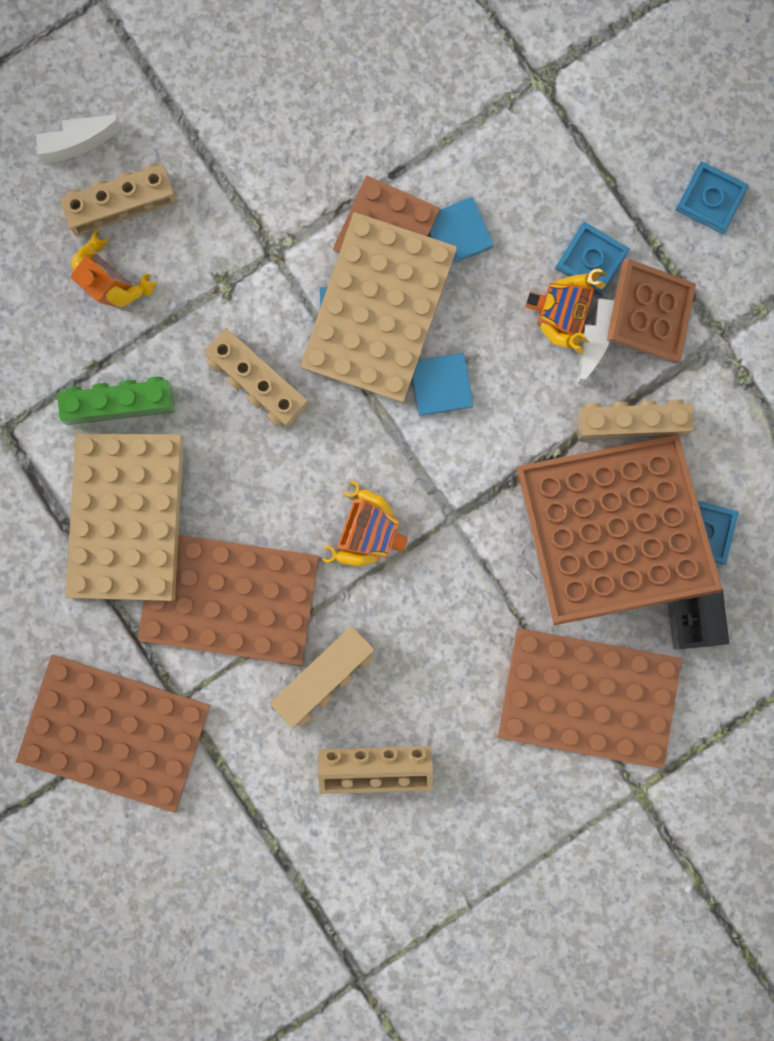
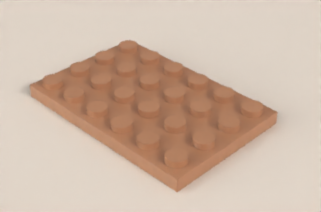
(236, 601)
(589, 698)
(113, 733)

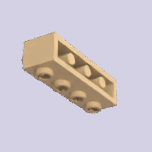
(118, 199)
(256, 378)
(635, 421)
(322, 676)
(375, 770)

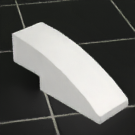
(76, 138)
(597, 339)

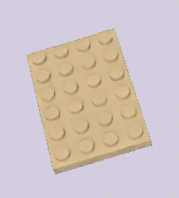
(378, 307)
(125, 517)

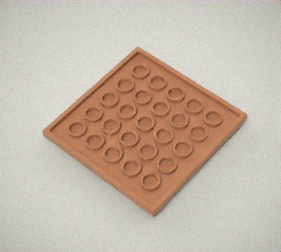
(617, 530)

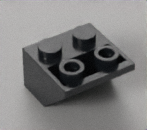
(698, 622)

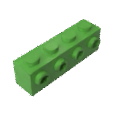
(115, 402)

